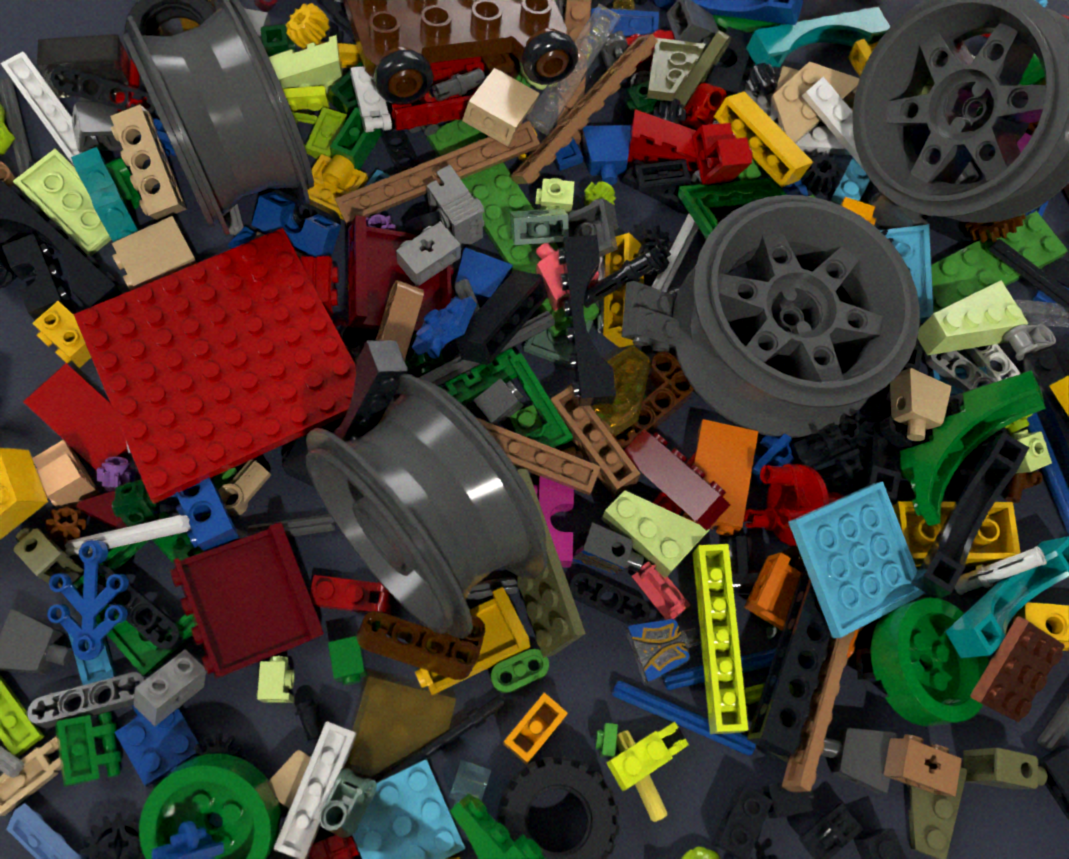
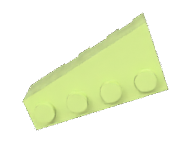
(972, 322)

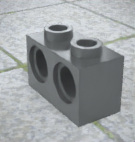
(499, 401)

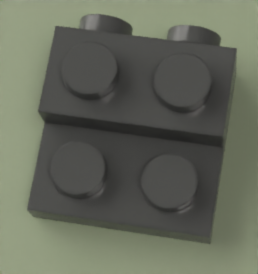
(596, 219)
(649, 317)

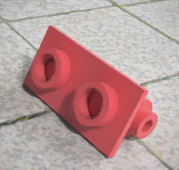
(660, 591)

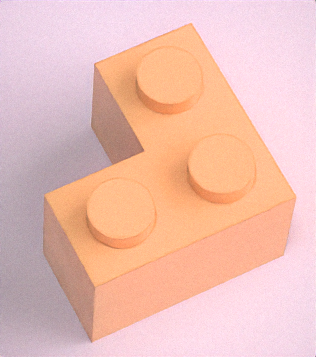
(64, 476)

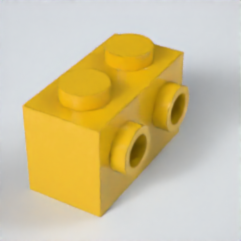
(60, 328)

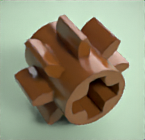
(65, 524)

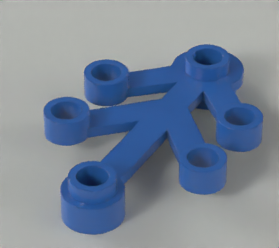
(89, 604)

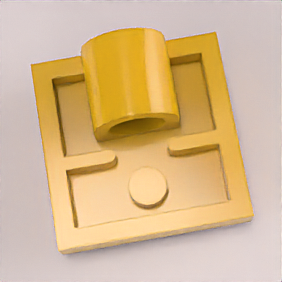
(334, 179)

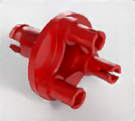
(792, 493)

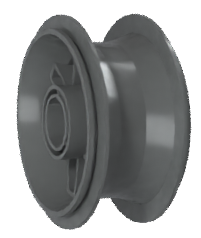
(931, 43)
(223, 110)
(799, 265)
(429, 504)

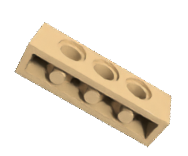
(126, 127)

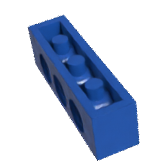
(218, 528)

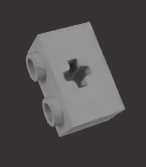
(428, 253)
(169, 687)

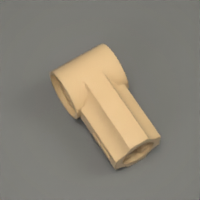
(244, 485)

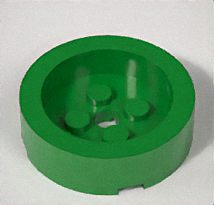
(920, 694)
(220, 786)

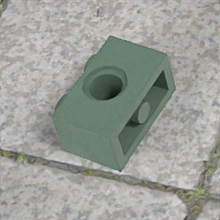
(539, 226)

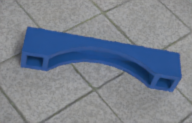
(763, 10)

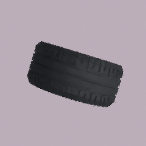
(152, 13)

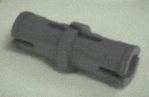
(458, 84)

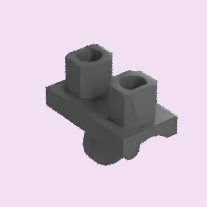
(614, 48)

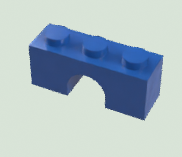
(316, 236)

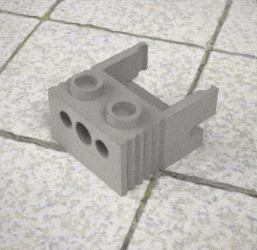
(457, 207)

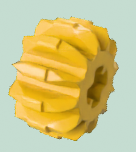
(307, 25)

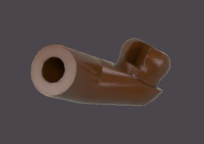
(1020, 482)

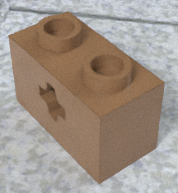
(922, 766)

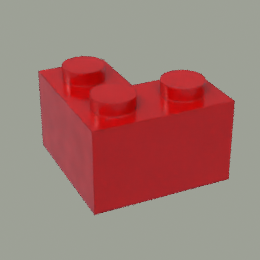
(720, 153)

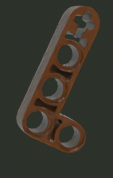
(665, 392)
(418, 640)

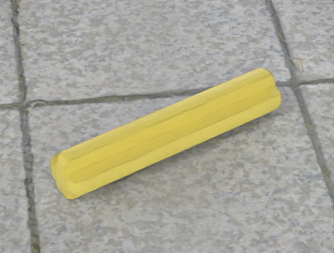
(645, 786)

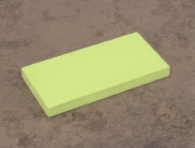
(64, 199)

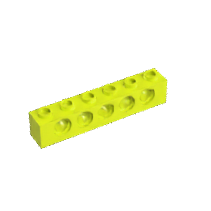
(719, 640)

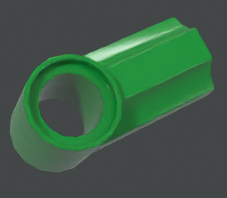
(122, 180)

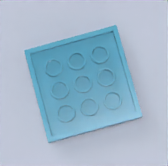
(856, 558)

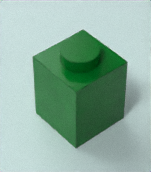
(347, 660)

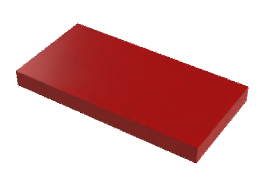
(79, 416)

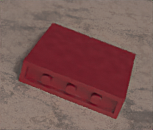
(374, 271)
(246, 601)

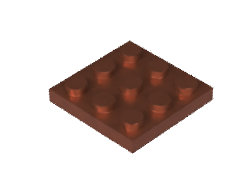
(1018, 670)

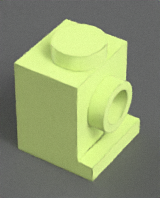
(275, 681)

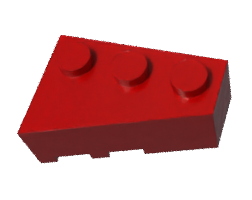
(661, 141)

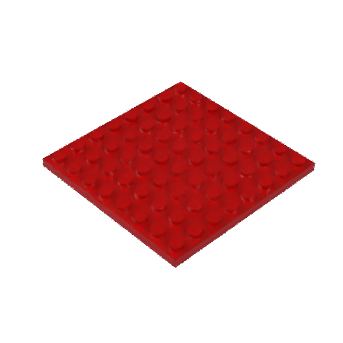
(219, 363)

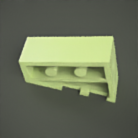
(310, 67)
(655, 531)

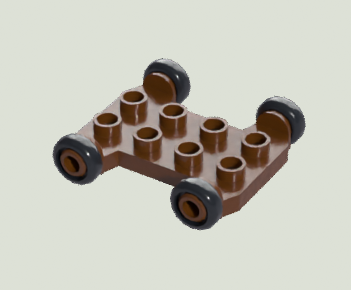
(405, 36)

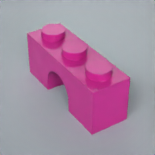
(554, 499)

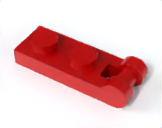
(349, 595)

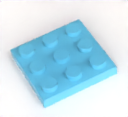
(408, 819)

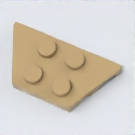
(794, 112)

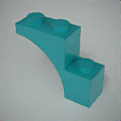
(104, 194)

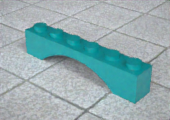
(777, 42)
(986, 622)

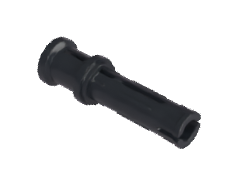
(629, 272)

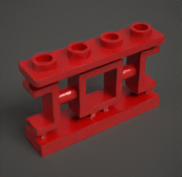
(432, 110)

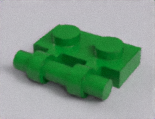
(78, 749)

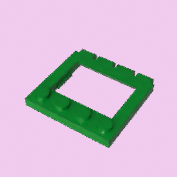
(702, 197)
(509, 366)
(135, 646)

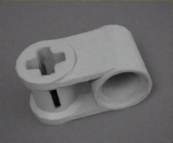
(1029, 339)

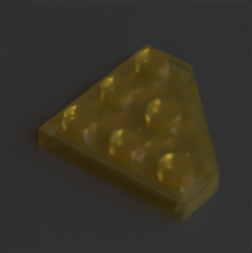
(630, 377)
(395, 723)

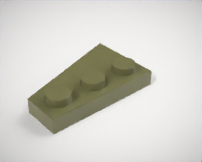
(671, 67)
(933, 819)

